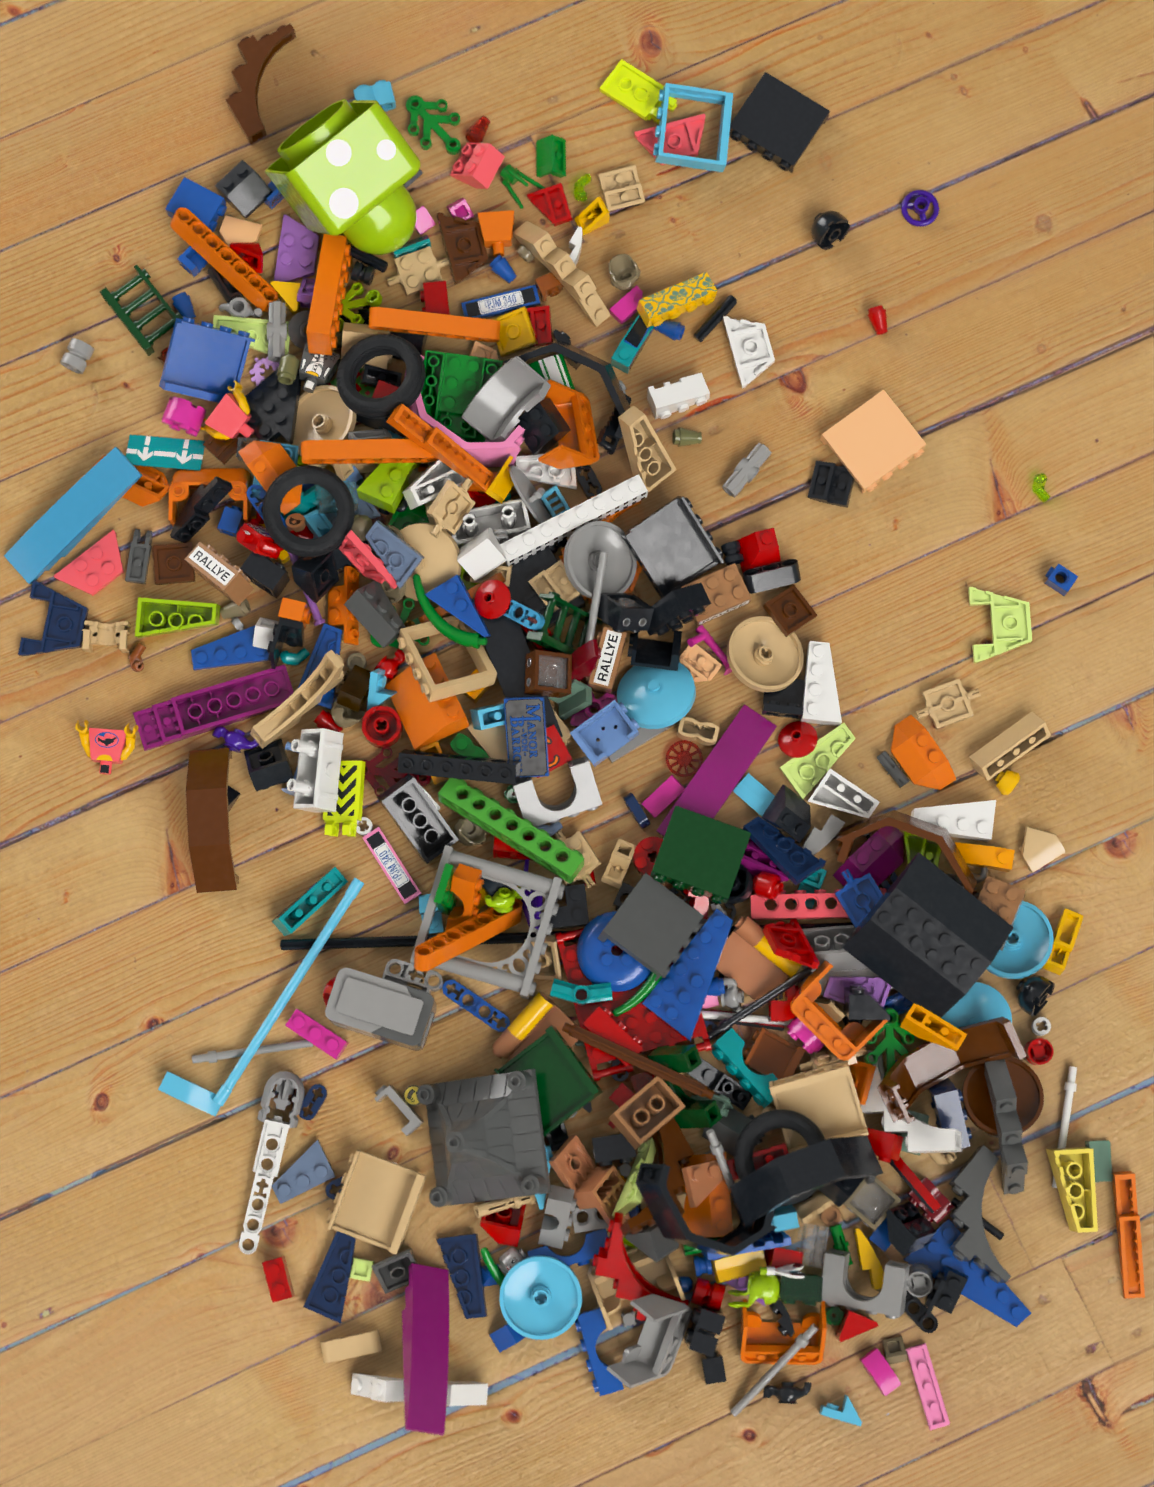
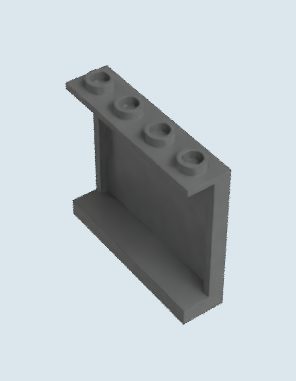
(653, 926)

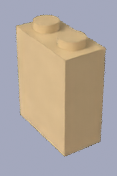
(354, 333)

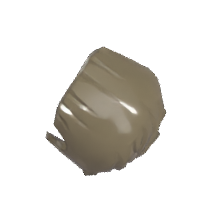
(623, 271)
(361, 526)
(344, 716)
(469, 833)

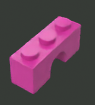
(316, 1034)

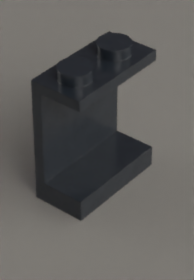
(655, 653)

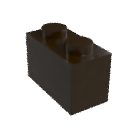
(355, 688)

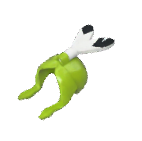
(765, 1284)

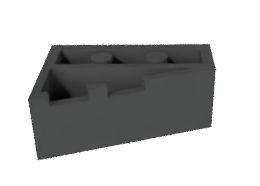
(376, 613)

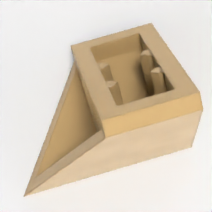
(832, 1008)

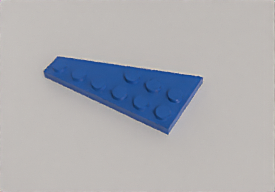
(684, 989)
(979, 1287)

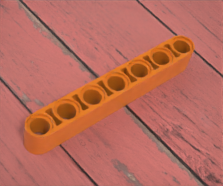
(223, 259)
(434, 324)
(363, 451)
(465, 936)

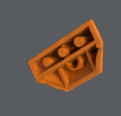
(266, 463)
(149, 488)
(920, 755)

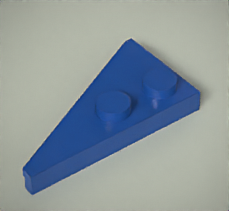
(456, 600)

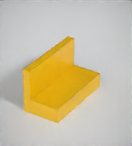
(501, 483)

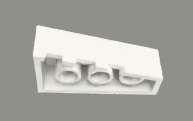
(820, 688)
(962, 820)

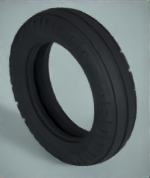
(363, 352)
(308, 475)
(762, 1124)

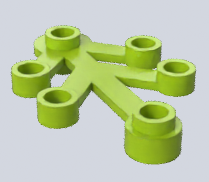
(372, 298)

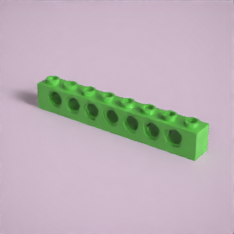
(515, 838)

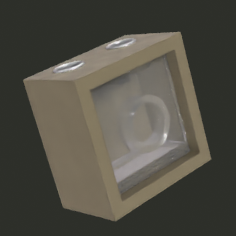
(871, 1202)

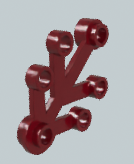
(387, 772)

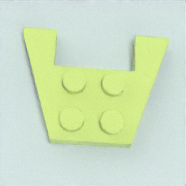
(1008, 622)

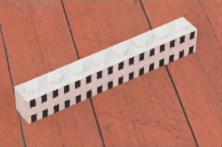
(566, 523)

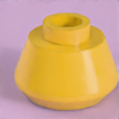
(1007, 781)

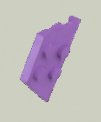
(296, 252)

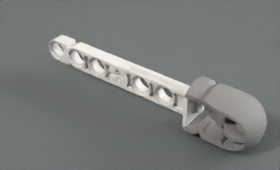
(275, 1129)

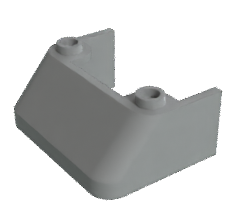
(657, 1343)

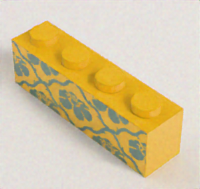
(677, 300)

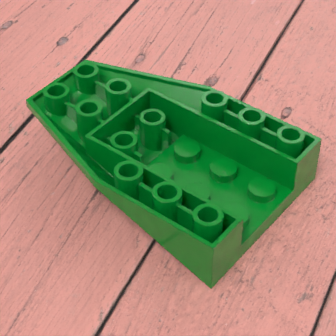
(450, 387)

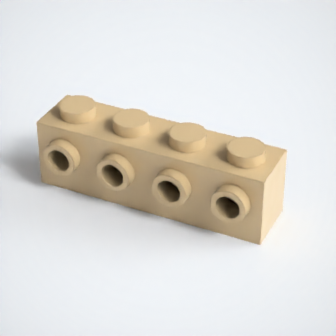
(1010, 746)

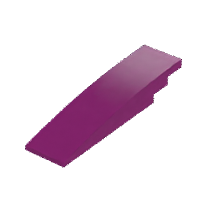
(213, 707)
(724, 765)
(426, 1349)

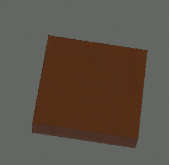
(170, 563)
(789, 610)

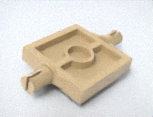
(417, 269)
(451, 507)
(947, 704)
(579, 843)
(826, 1058)

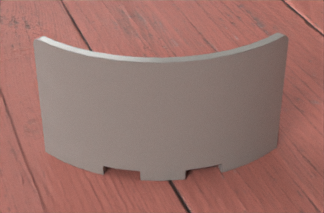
(504, 398)

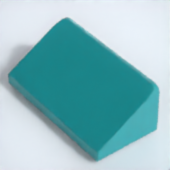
(412, 246)

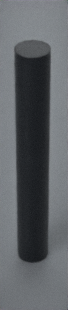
(987, 1226)

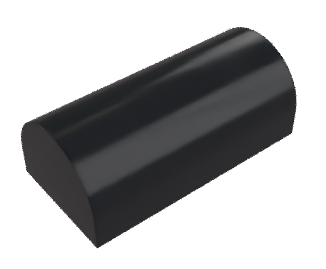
(226, 289)
(371, 375)

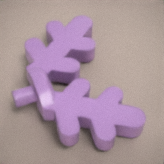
(257, 370)

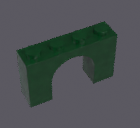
(683, 1060)

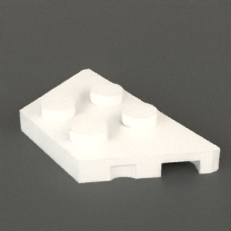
(749, 348)

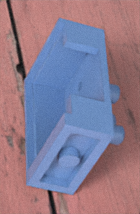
(610, 739)

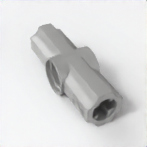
(276, 331)
(746, 470)

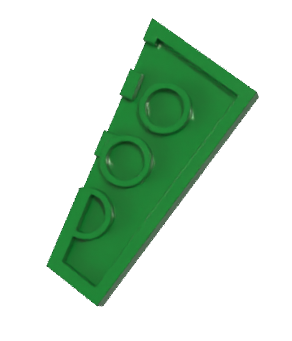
(444, 896)

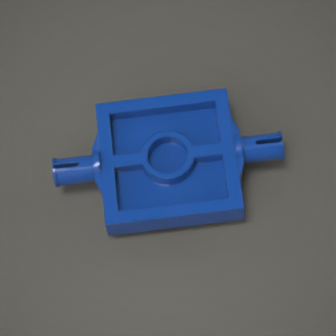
(858, 896)

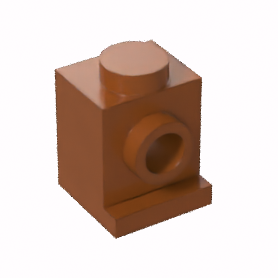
(548, 286)

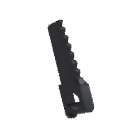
(609, 430)

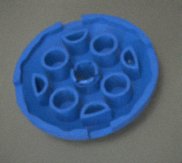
(601, 965)

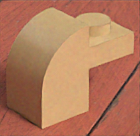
(619, 863)

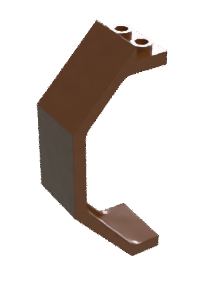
(209, 820)
(914, 826)
(934, 1063)

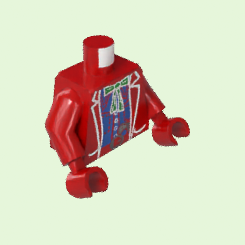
(257, 538)

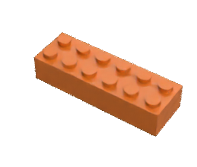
(328, 295)

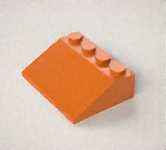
(423, 719)
(714, 1213)

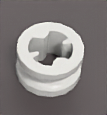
(368, 822)
(1042, 1032)

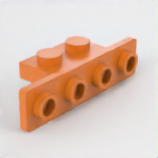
(337, 612)

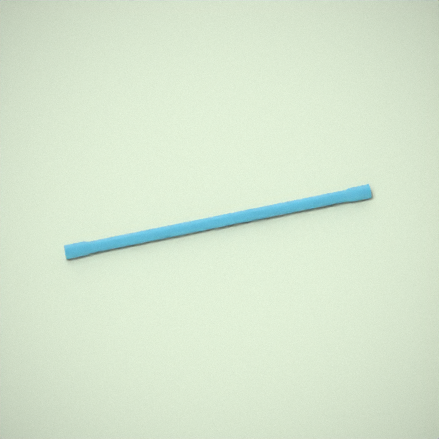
(226, 1089)

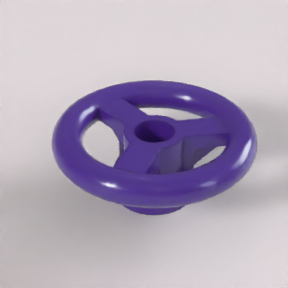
(923, 201)

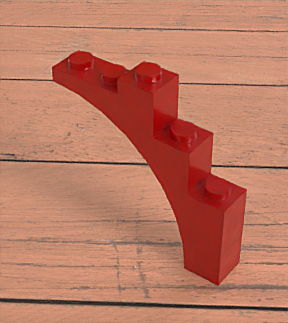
(615, 1263)

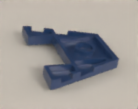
(62, 624)

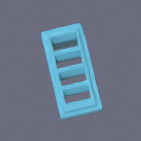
(550, 491)

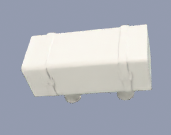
(509, 516)
(317, 770)

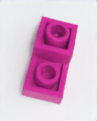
(663, 796)
(880, 1371)

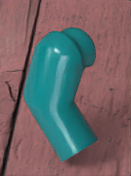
(293, 658)

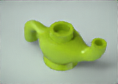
(502, 900)

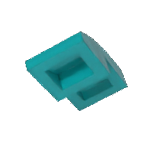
(812, 883)

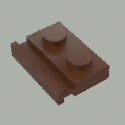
(222, 449)

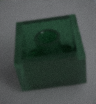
(804, 1289)

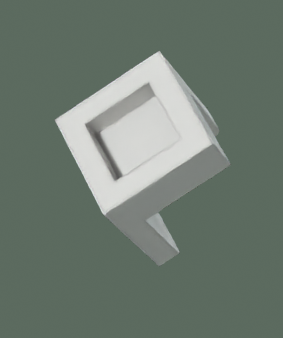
(263, 632)

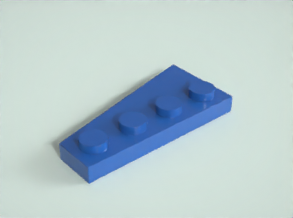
(229, 651)
(769, 1241)

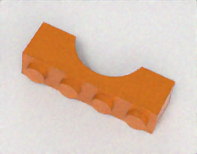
(466, 885)

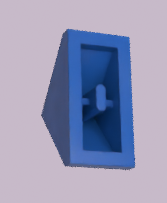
(505, 1337)

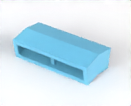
(754, 794)

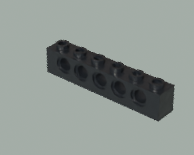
(459, 766)

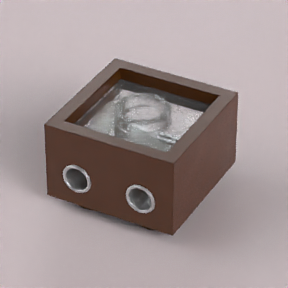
(548, 673)

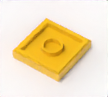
(515, 332)

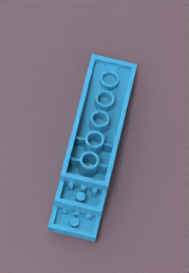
(73, 516)

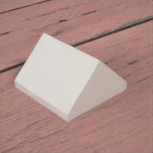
(481, 555)

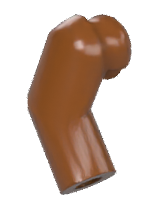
(135, 658)

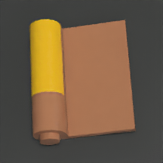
(752, 962)
(530, 1026)

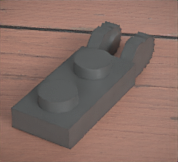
(139, 558)

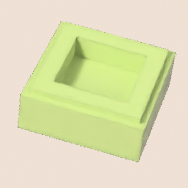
(361, 1269)

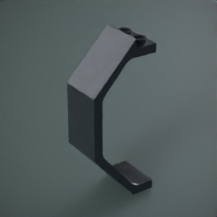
(604, 368)
(802, 1173)
(653, 1188)

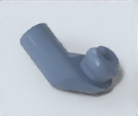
(552, 829)

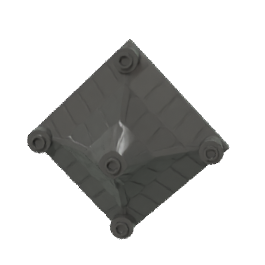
(486, 1138)

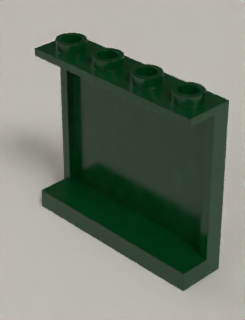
(700, 855)
(560, 1077)

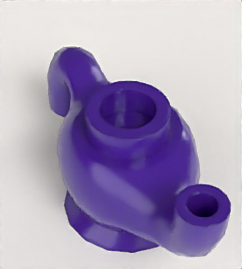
(234, 739)

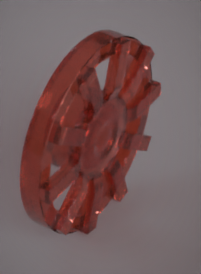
(684, 758)

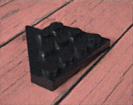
(274, 408)

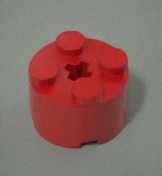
(382, 715)
(641, 852)

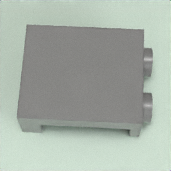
(415, 1120)

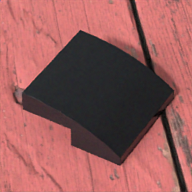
(831, 484)

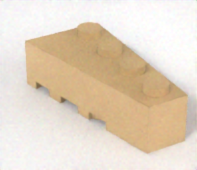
(644, 449)

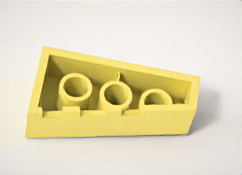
(1076, 1186)

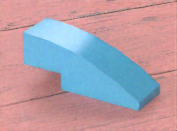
(189, 1093)

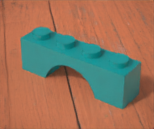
(729, 1051)

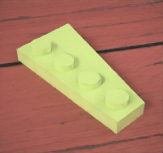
(806, 771)
(630, 1195)

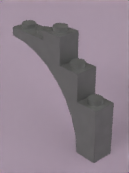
(1009, 1130)
(972, 1242)

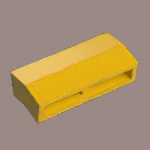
(737, 1266)

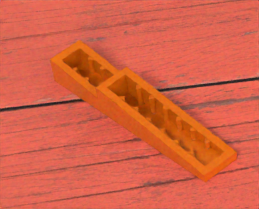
(440, 446)
(1128, 1234)

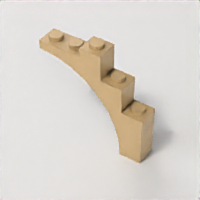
(560, 264)
(308, 695)

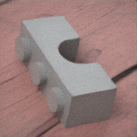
(554, 1229)

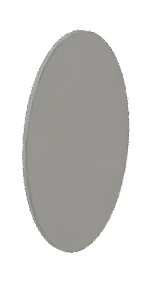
(529, 495)

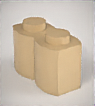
(703, 733)

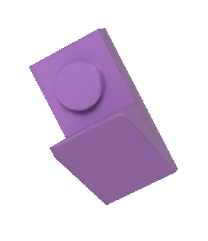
(305, 292)

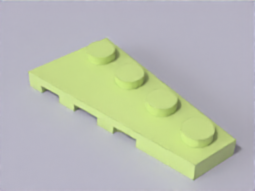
(256, 328)

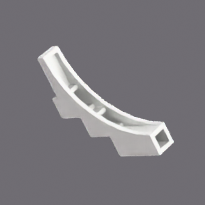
(921, 1136)
(392, 1390)

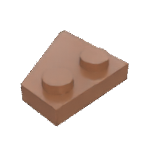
(701, 1181)

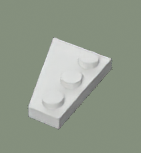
(545, 473)

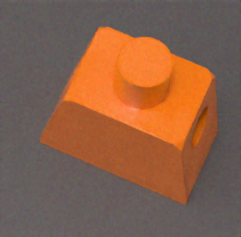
(497, 230)

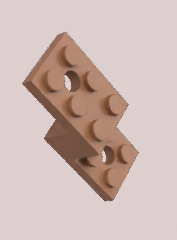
(593, 1184)

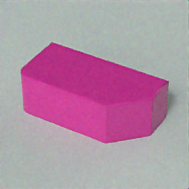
(626, 306)

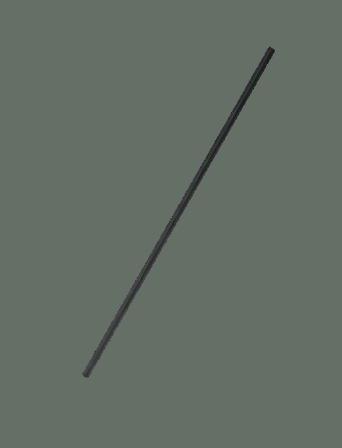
(409, 941)

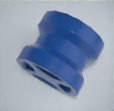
(702, 1265)

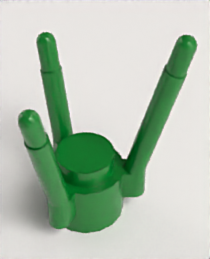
(513, 175)

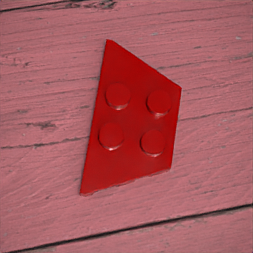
(790, 943)

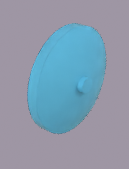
(657, 695)
(1027, 945)
(978, 1005)
(540, 1297)

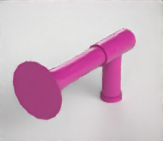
(704, 635)

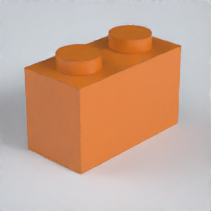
(295, 610)

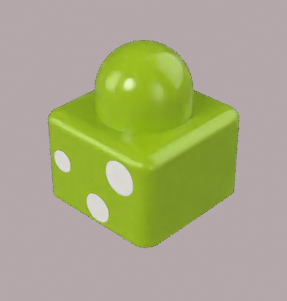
(349, 176)

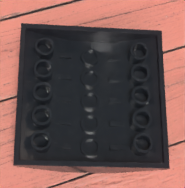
(928, 937)

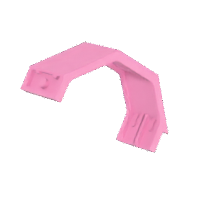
(487, 453)

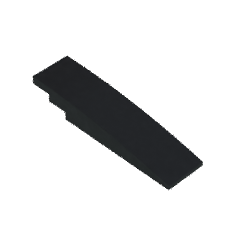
(508, 653)

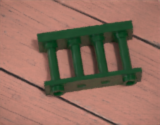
(123, 312)
(553, 643)

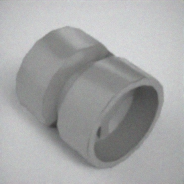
(78, 353)
(920, 1280)

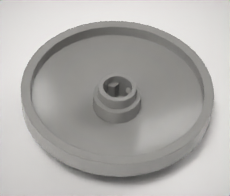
(583, 555)

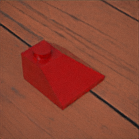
(759, 549)
(504, 1225)

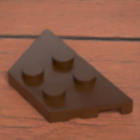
(462, 245)

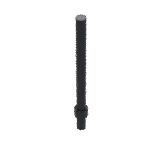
(726, 1024)

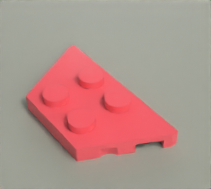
(681, 137)
(365, 561)
(94, 567)

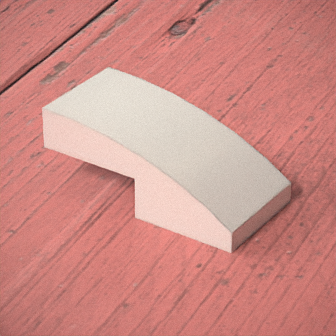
(576, 244)

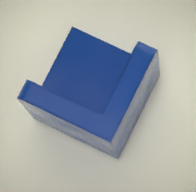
(192, 261)

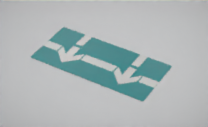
(165, 452)

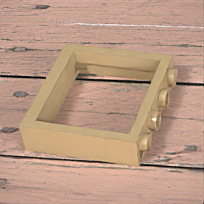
(485, 677)

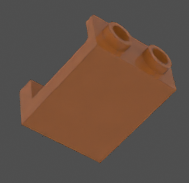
(772, 1054)

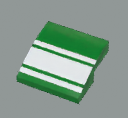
(553, 369)

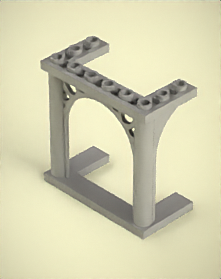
(482, 971)

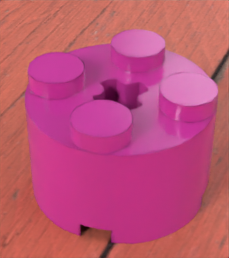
(183, 415)
(799, 1030)

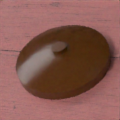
(1027, 1089)

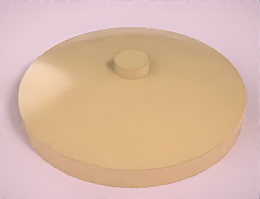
(322, 416)
(439, 557)
(763, 655)

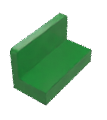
(551, 156)

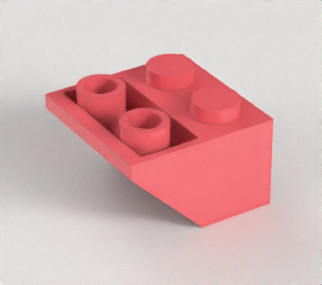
(477, 165)

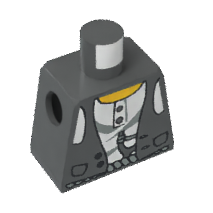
(317, 369)

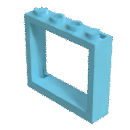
(702, 95)

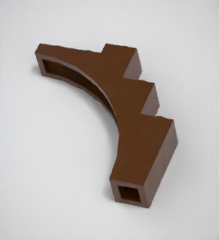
(248, 77)
(671, 1151)

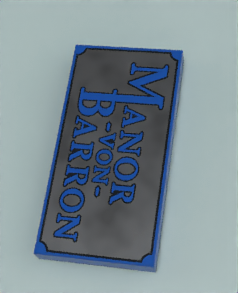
(527, 734)

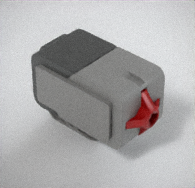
(384, 1005)

